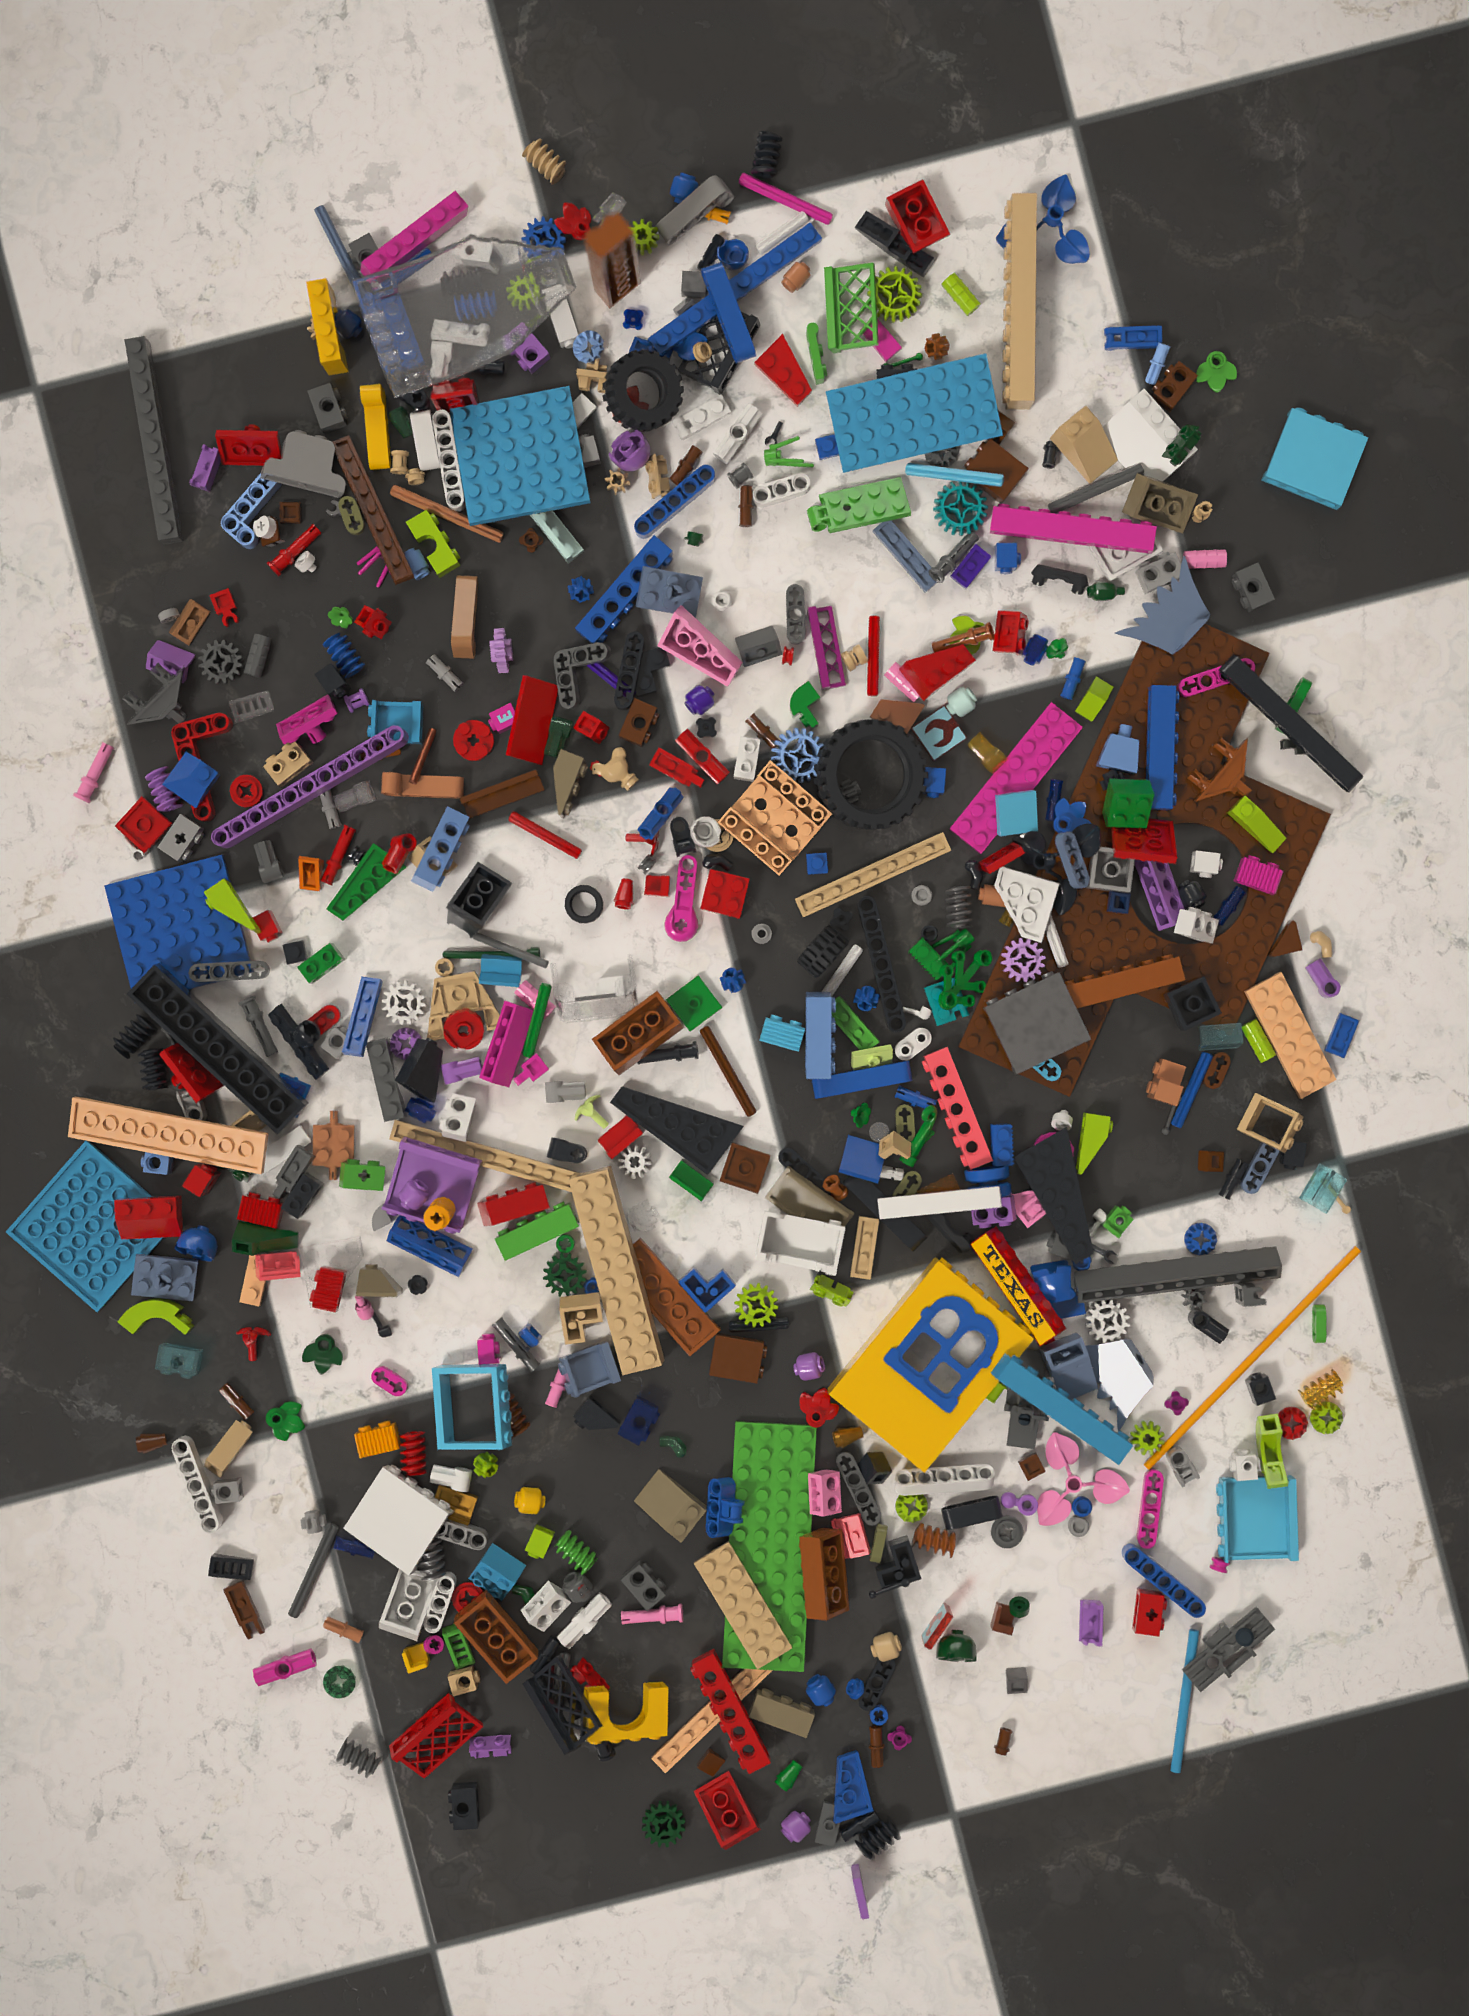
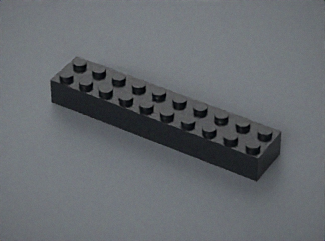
(217, 1048)

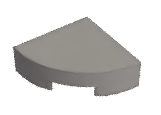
(380, 1218)

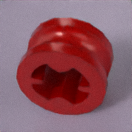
(787, 656)

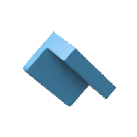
(500, 970)

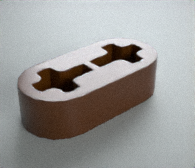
(1221, 1072)

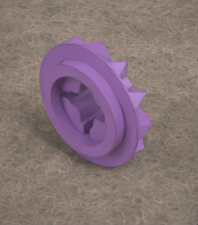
(396, 1045)

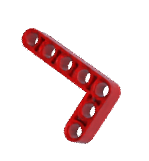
(190, 742)

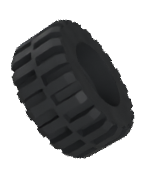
(662, 374)

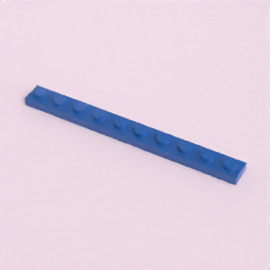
(741, 285)

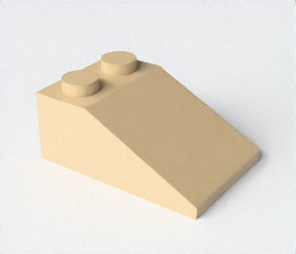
(1085, 444)

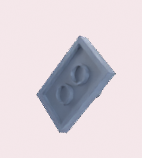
(668, 590)
(164, 1277)

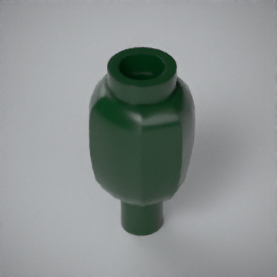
(1104, 591)

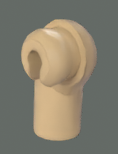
(1324, 941)

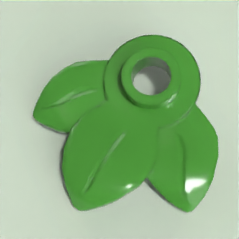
(1216, 374)

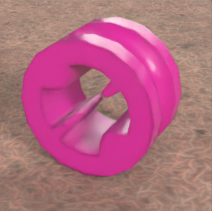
(1219, 1565)
(427, 1642)

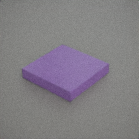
(859, 1890)

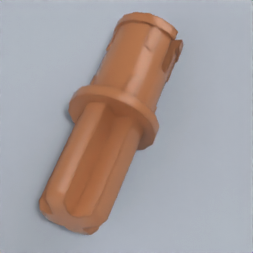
(343, 1629)

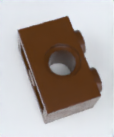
(639, 710)

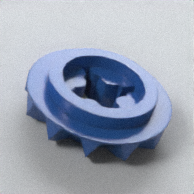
(1195, 1231)

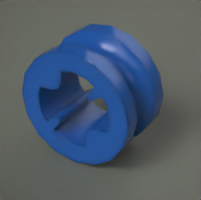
(879, 1721)

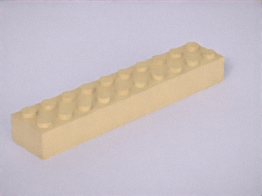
(1021, 301)
(616, 1270)

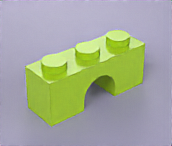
(425, 527)

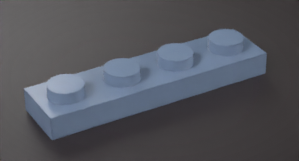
(905, 554)

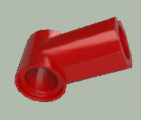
(397, 853)

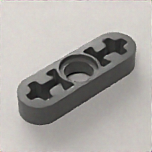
(800, 599)

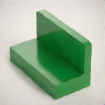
(691, 1180)

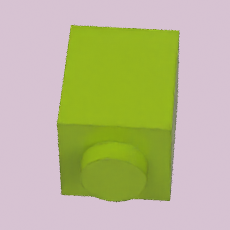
(539, 1542)

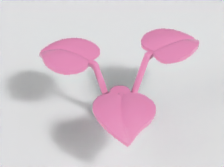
(1059, 1453)

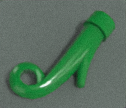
(924, 1134)

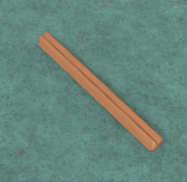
(445, 513)

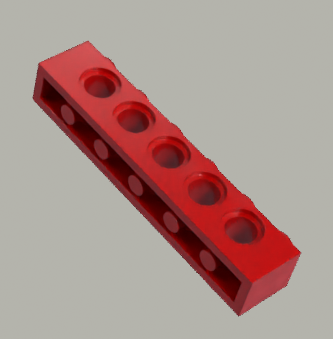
(748, 1760)

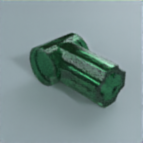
(559, 732)

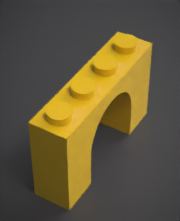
(323, 307)
(650, 1723)

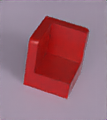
(657, 886)

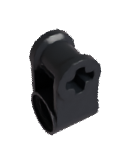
(411, 398)
(682, 838)
(563, 1151)

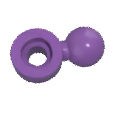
(1009, 1500)

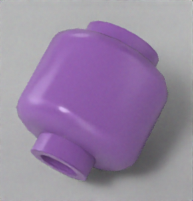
(414, 1194)
(809, 1366)
(795, 1826)

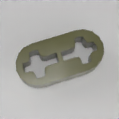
(356, 514)
(910, 1121)
(904, 1182)
(878, 1543)

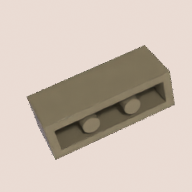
(782, 1712)

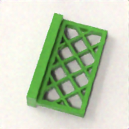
(833, 307)

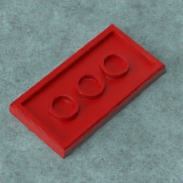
(532, 720)

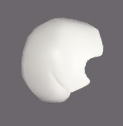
(705, 832)

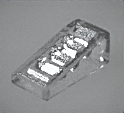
(248, 699)

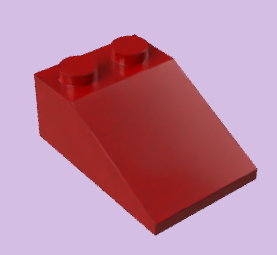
(917, 216)
(455, 394)
(726, 1810)

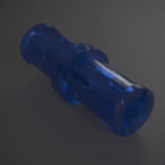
(1053, 798)
(1229, 905)
(353, 1547)

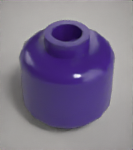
(699, 699)

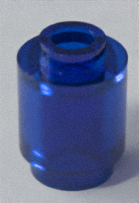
(1034, 650)
(420, 1110)

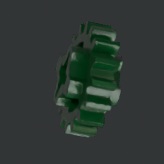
(563, 1265)
(670, 1829)

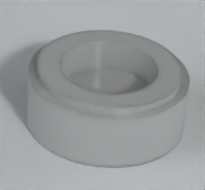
(168, 615)
(921, 895)
(1078, 1526)

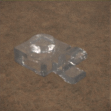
(611, 205)

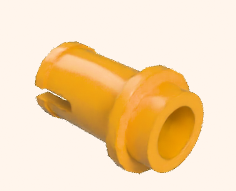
(717, 215)

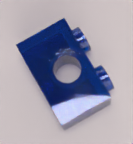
(640, 1408)

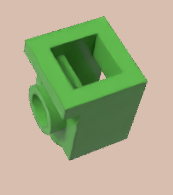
(1110, 1222)

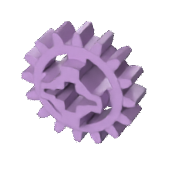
(501, 650)
(1021, 950)

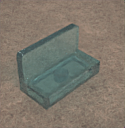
(1220, 1036)
(1323, 1188)

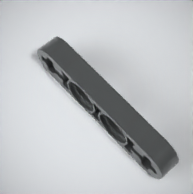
(229, 974)
(855, 1489)

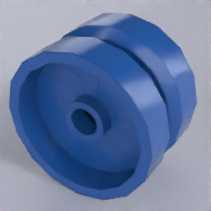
(989, 1177)

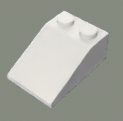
(407, 1604)

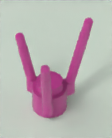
(370, 562)

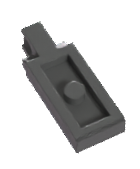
(292, 1171)

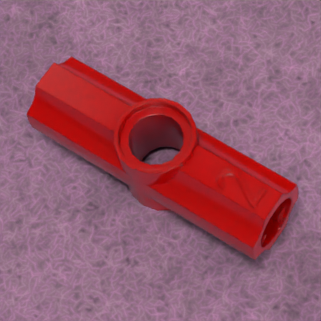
(711, 766)

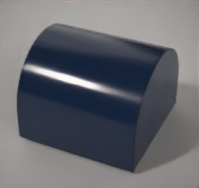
(1118, 902)

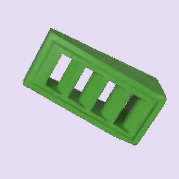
(451, 1634)

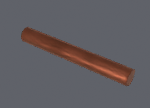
(422, 756)

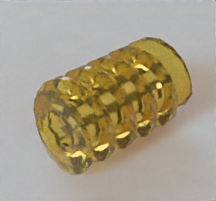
(1322, 1390)

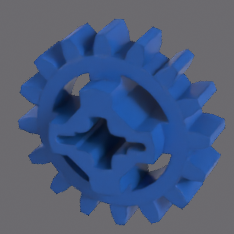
(546, 231)

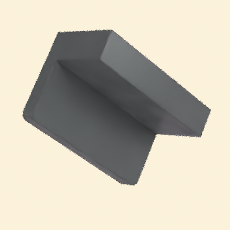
(758, 646)

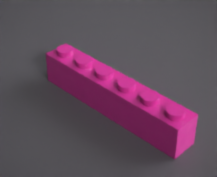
(417, 235)

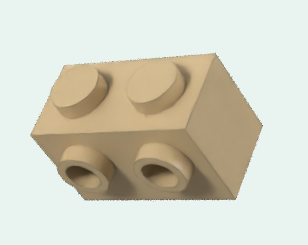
(287, 763)

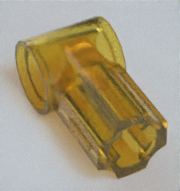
(990, 756)

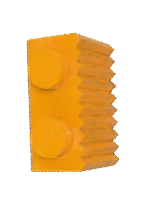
(378, 1439)

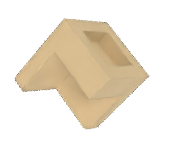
(894, 1144)

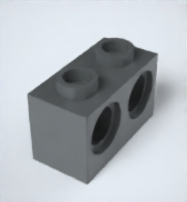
(639, 1588)

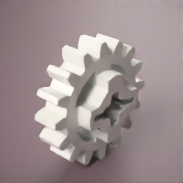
(393, 1011)
(1102, 1328)

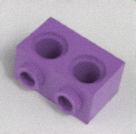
(530, 346)
(994, 1215)

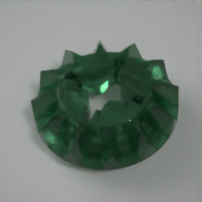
(336, 1690)

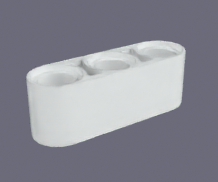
(425, 440)
(773, 497)
(435, 1610)

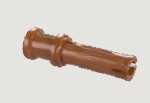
(973, 634)

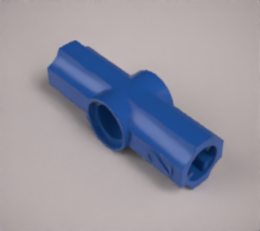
(660, 813)

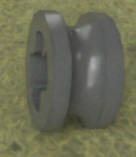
(646, 864)

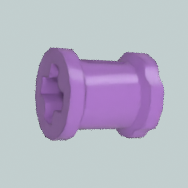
(349, 700)

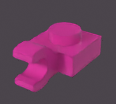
(532, 1068)

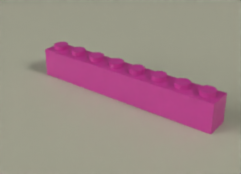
(1073, 529)

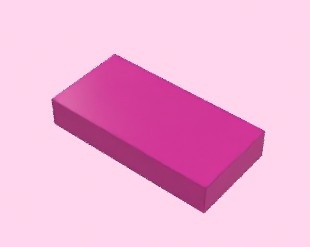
(887, 344)

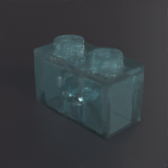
(189, 1356)

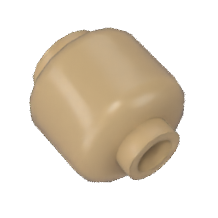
(886, 1646)

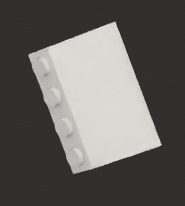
(1141, 436)

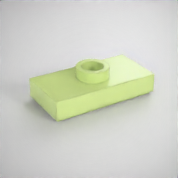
(871, 1057)

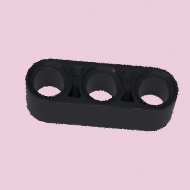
(971, 1512)

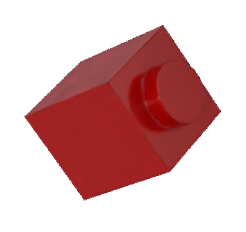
(268, 925)

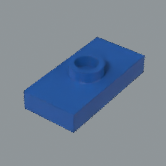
(1341, 1035)

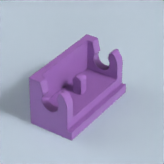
(206, 468)
(1091, 1622)

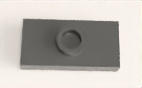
(827, 1829)

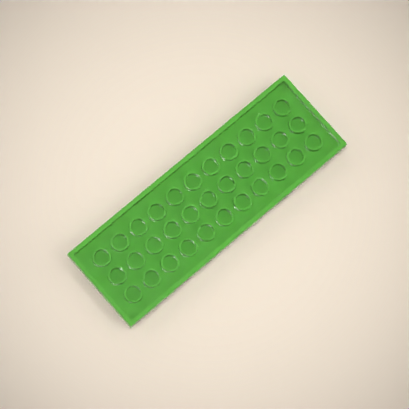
(772, 1480)

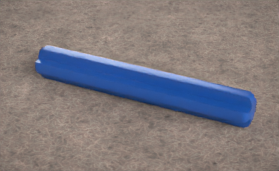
(1191, 1089)

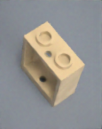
(1253, 1113)

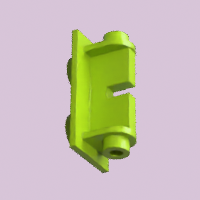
(824, 1289)

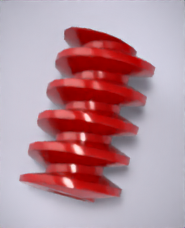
(413, 1453)

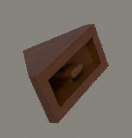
(1287, 941)

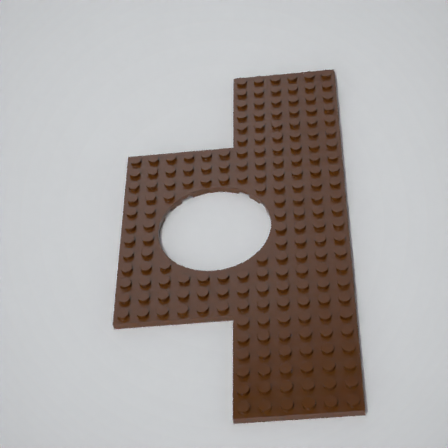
(1109, 940)

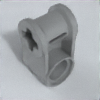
(189, 1105)
(1183, 1468)

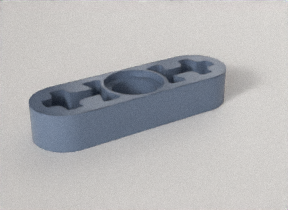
(1077, 878)
(1258, 1182)

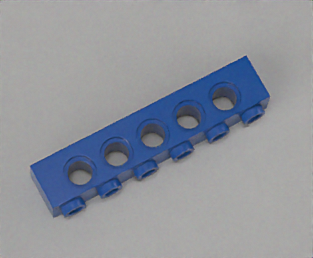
(586, 627)

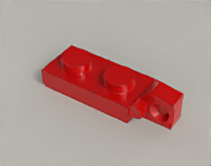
(675, 768)

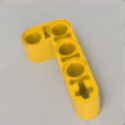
(376, 423)

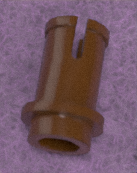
(1003, 1741)

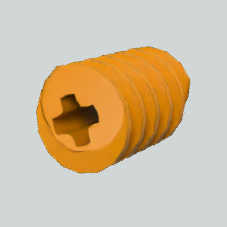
(439, 1213)

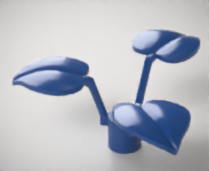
(1060, 198)

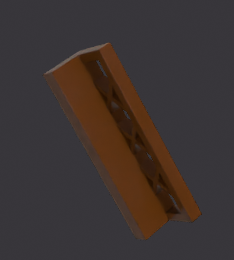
(502, 794)

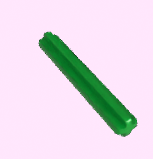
(536, 1020)

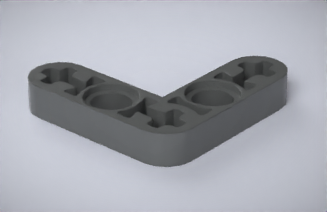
(573, 662)

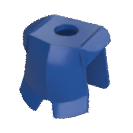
(1054, 1280)

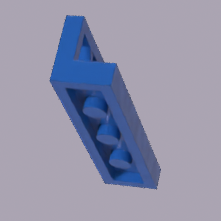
(426, 1248)

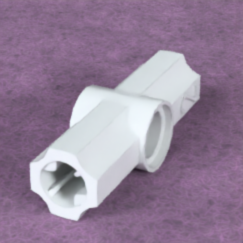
(744, 423)
(584, 1620)

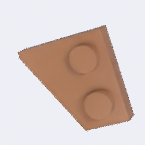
(897, 712)

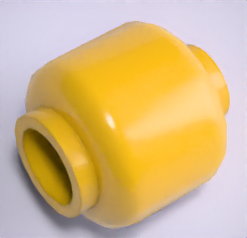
(529, 1500)

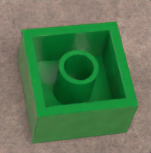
(1128, 803)

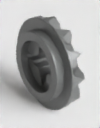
(948, 458)
(1016, 1532)

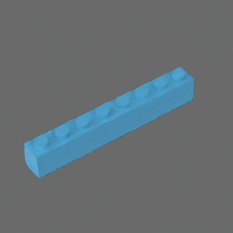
(1061, 1408)

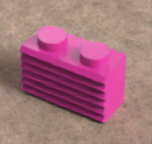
(1258, 875)

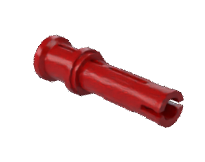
(287, 556)

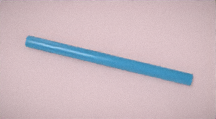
(1184, 1704)

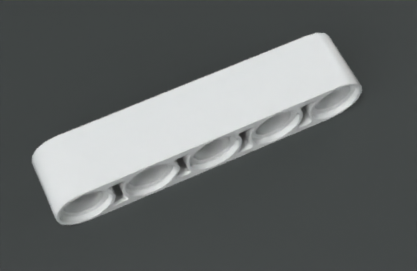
(444, 452)
(952, 1473)
(199, 1474)

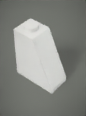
(564, 325)

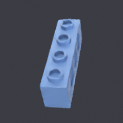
(430, 878)

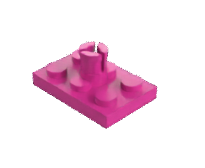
(307, 721)

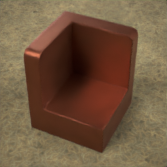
(1002, 1619)

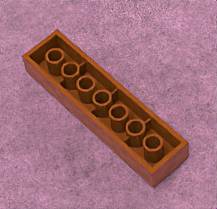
(612, 259)

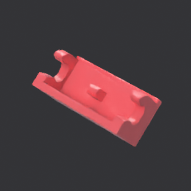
(277, 1265)

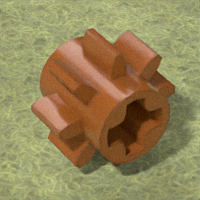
(936, 346)

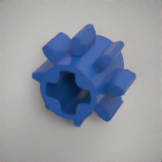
(580, 589)
(732, 980)
(866, 998)

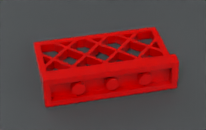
(424, 1729)

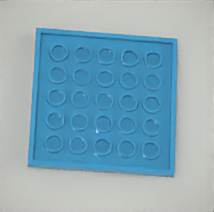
(519, 456)
(75, 1228)

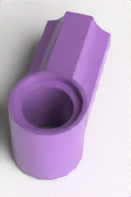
(1322, 976)
(457, 1071)

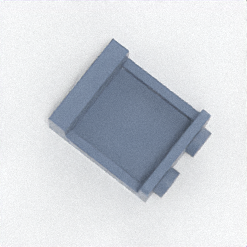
(588, 1369)

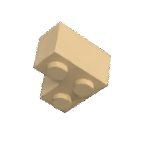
(578, 1311)

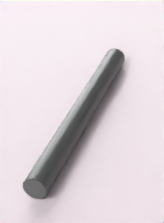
(511, 950)

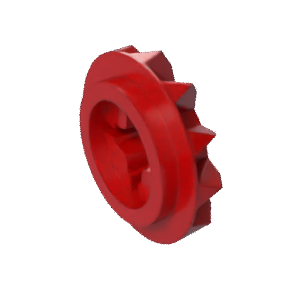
(237, 793)
(1298, 1416)
(460, 1592)

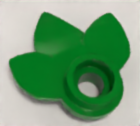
(288, 1421)

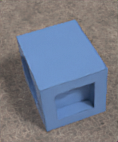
(165, 1166)

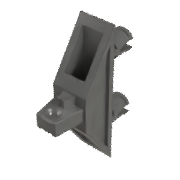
(162, 703)

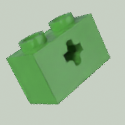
(372, 1181)

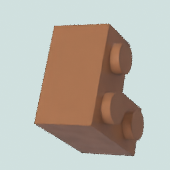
(1166, 1082)

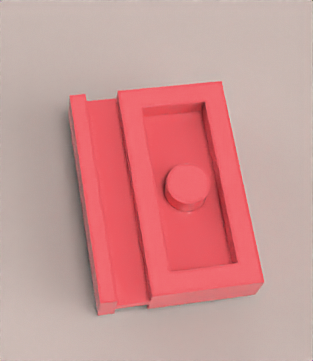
(854, 1535)

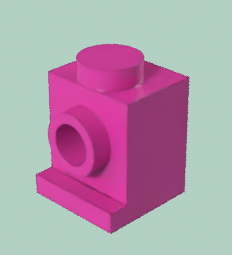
(488, 1349)

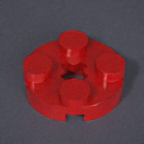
(482, 732)
(463, 1018)

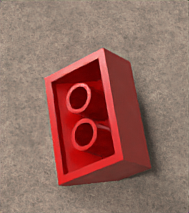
(149, 1217)

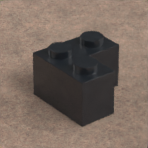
(902, 1567)

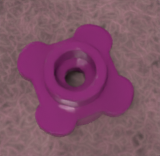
(1182, 1403)
(899, 1744)

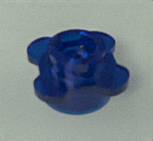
(629, 314)

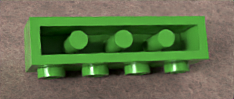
(537, 1231)

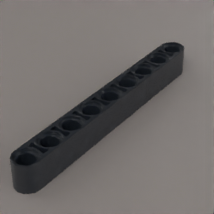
(1290, 723)

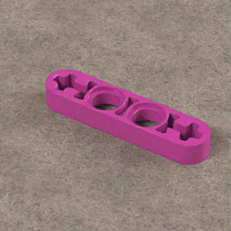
(1214, 674)
(1146, 1508)

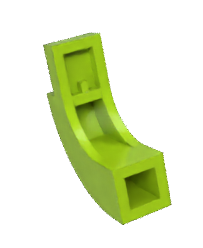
(163, 1308)
(1269, 1450)

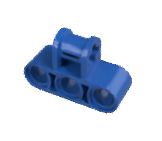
(722, 1507)

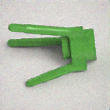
(774, 457)

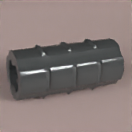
(257, 655)

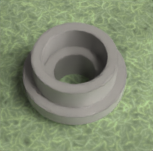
(756, 938)

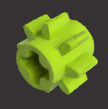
(485, 1465)

